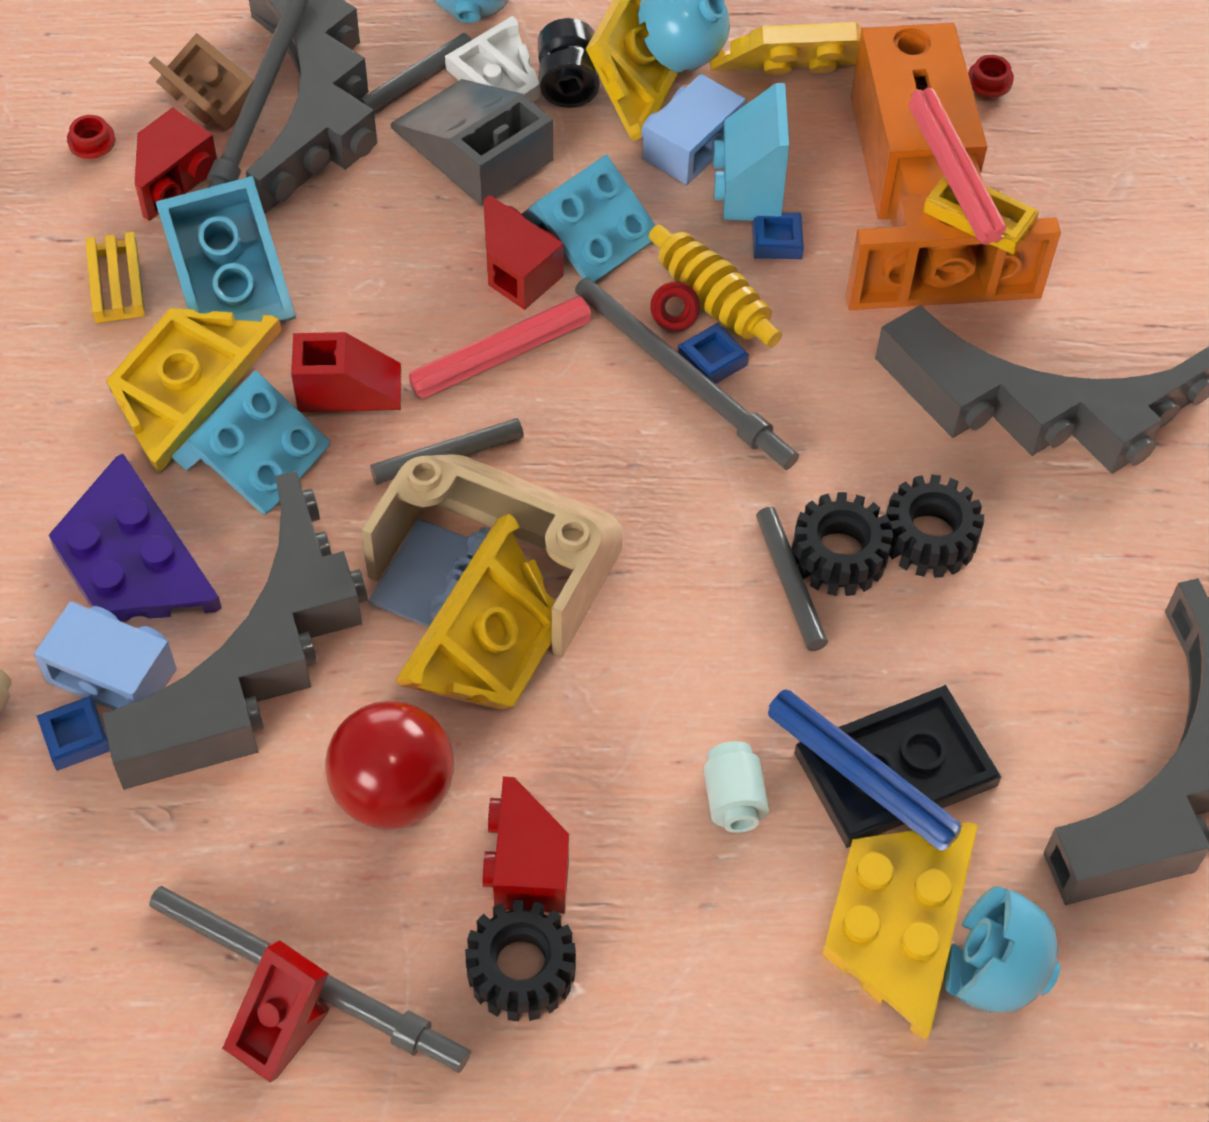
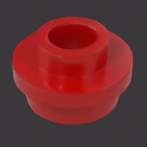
(991, 76)
(90, 137)
(682, 320)

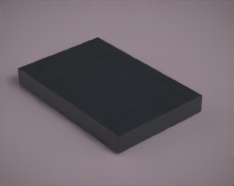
(922, 742)

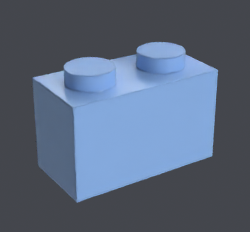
(684, 131)
(104, 657)

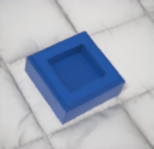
(778, 236)
(714, 353)
(73, 733)

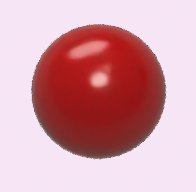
(389, 765)

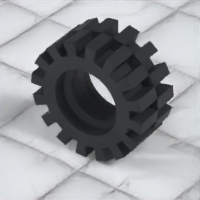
(941, 502)
(847, 519)
(528, 994)

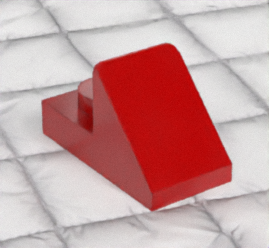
(277, 1011)

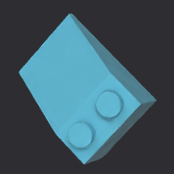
(226, 252)

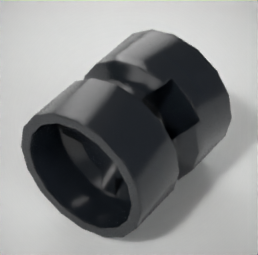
(565, 67)

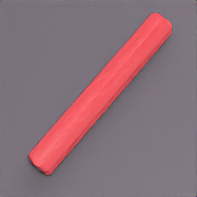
(957, 166)
(499, 347)

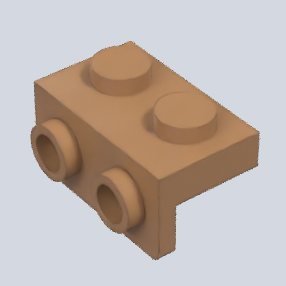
(207, 79)

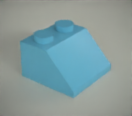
(753, 158)

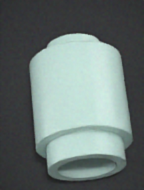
(735, 787)

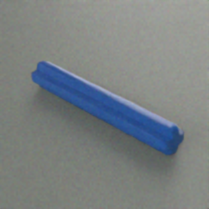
(865, 770)

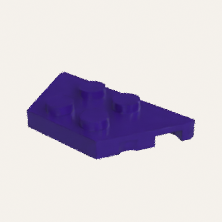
(128, 552)

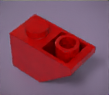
(171, 159)
(519, 254)
(342, 374)
(529, 853)

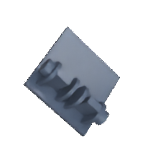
(425, 571)

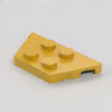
(792, 46)
(627, 67)
(184, 374)
(487, 629)
(900, 918)

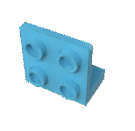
(594, 219)
(253, 441)

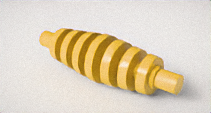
(718, 285)

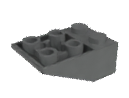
(480, 136)

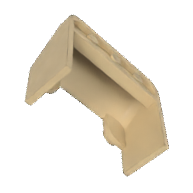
(567, 529)

